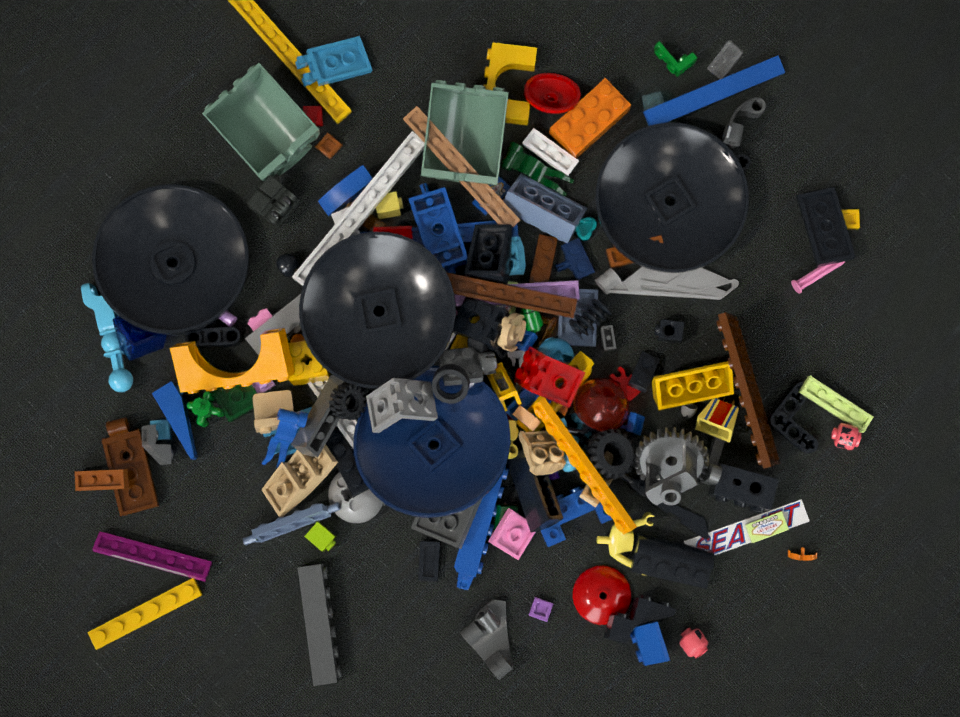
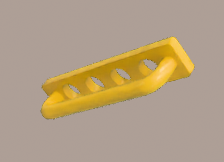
(583, 363)

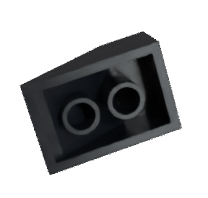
(490, 253)

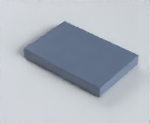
(565, 331)

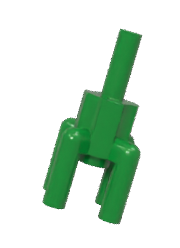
(204, 408)

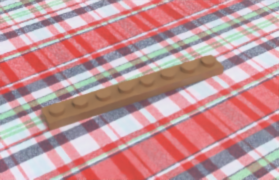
(457, 163)

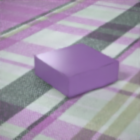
(540, 609)

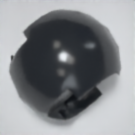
(287, 265)

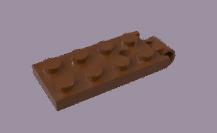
(141, 489)

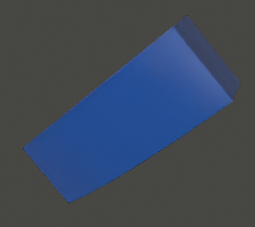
(345, 191)

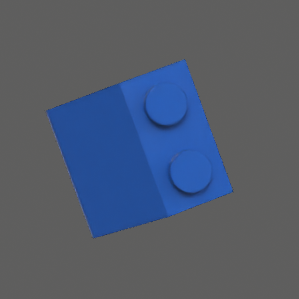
(649, 643)

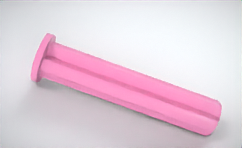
(813, 276)

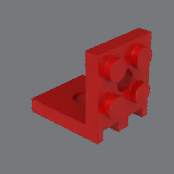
(540, 374)

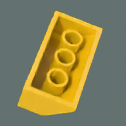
(693, 385)

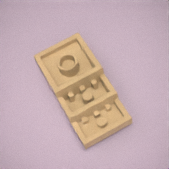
(297, 479)

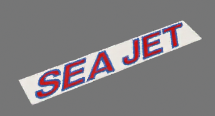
(736, 534)

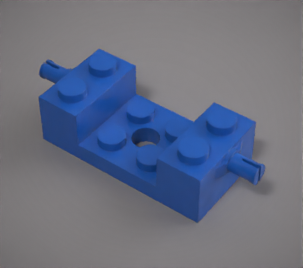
(435, 209)

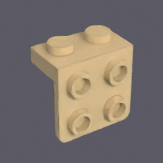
(267, 407)

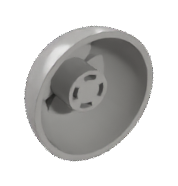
(353, 510)

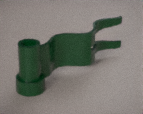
(532, 167)

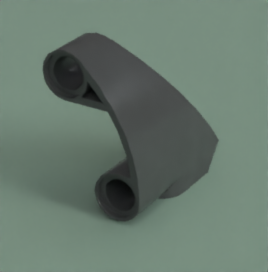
(733, 131)
(490, 637)

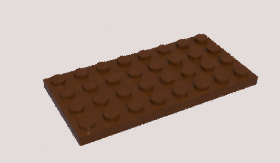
(750, 398)

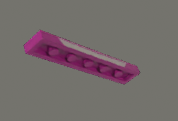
(152, 556)

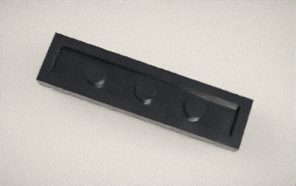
(346, 463)

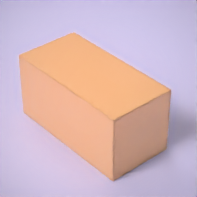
(526, 418)

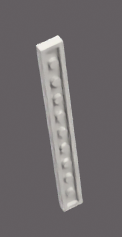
(366, 201)

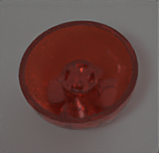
(601, 404)

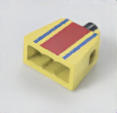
(718, 418)

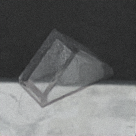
(725, 60)

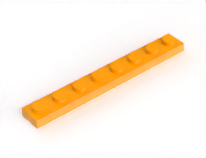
(586, 469)

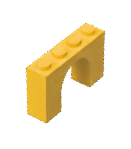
(504, 58)

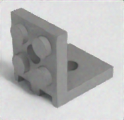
(399, 403)

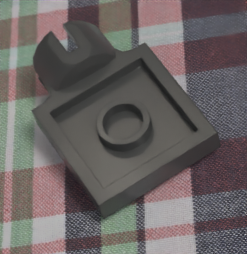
(473, 362)

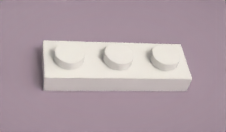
(550, 152)

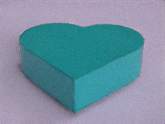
(585, 228)

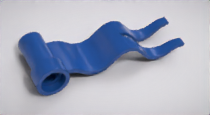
(285, 433)

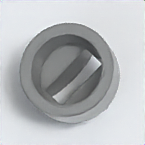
(689, 409)

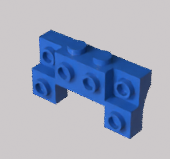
(571, 508)

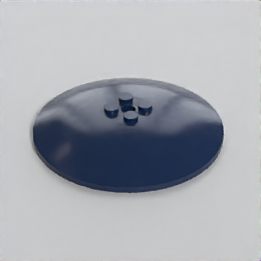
(440, 481)

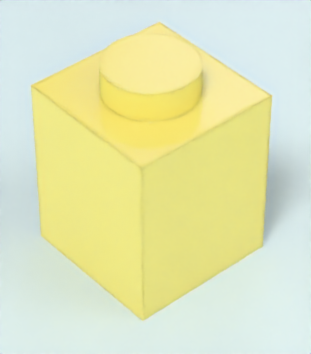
(389, 206)

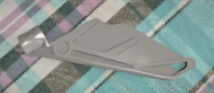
(690, 284)

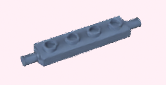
(290, 523)

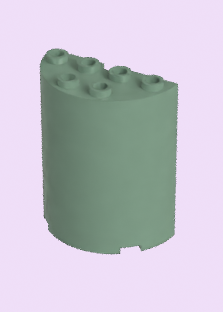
(262, 123)
(473, 124)

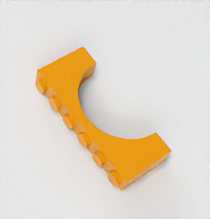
(197, 374)

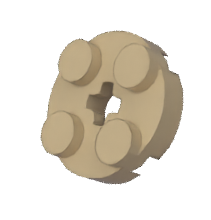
(512, 331)

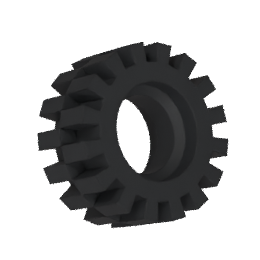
(356, 404)

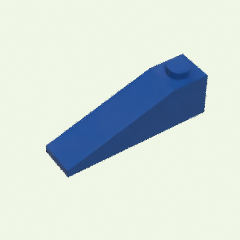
(175, 410)

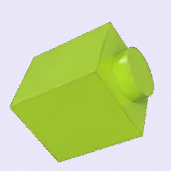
(321, 537)

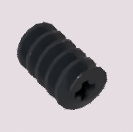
(589, 317)

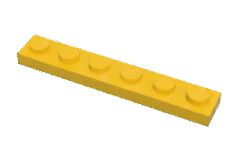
(145, 613)

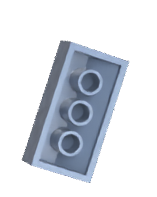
(544, 208)

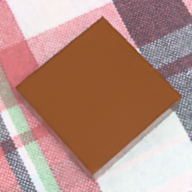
(328, 146)

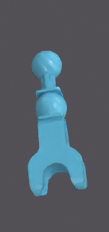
(120, 378)

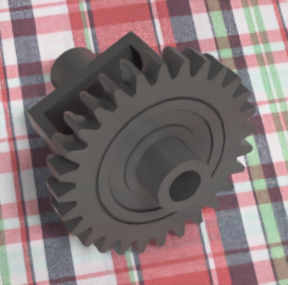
(670, 464)

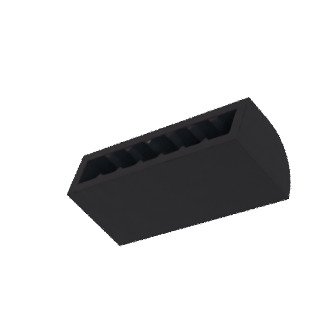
(534, 494)

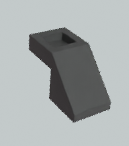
(160, 452)

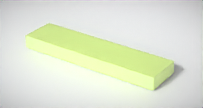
(835, 404)

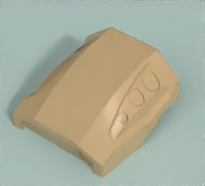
(542, 452)

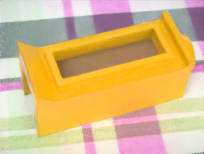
(503, 385)

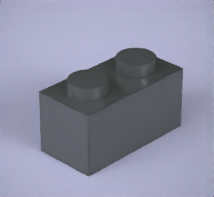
(608, 338)

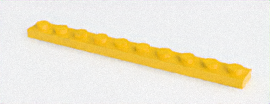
(287, 54)

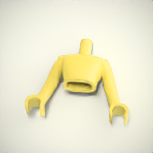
(621, 542)

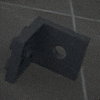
(486, 329)

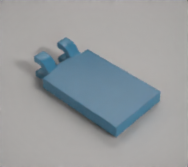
(334, 62)

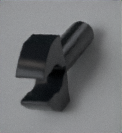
(581, 432)

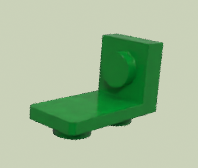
(683, 64)

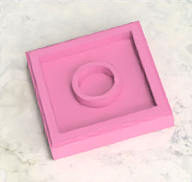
(512, 534)

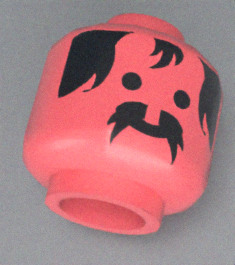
(846, 436)
(693, 642)

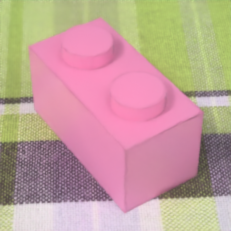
(263, 316)

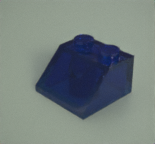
(136, 341)

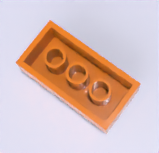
(590, 119)

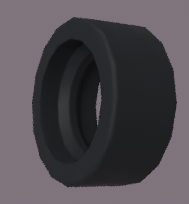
(447, 397)

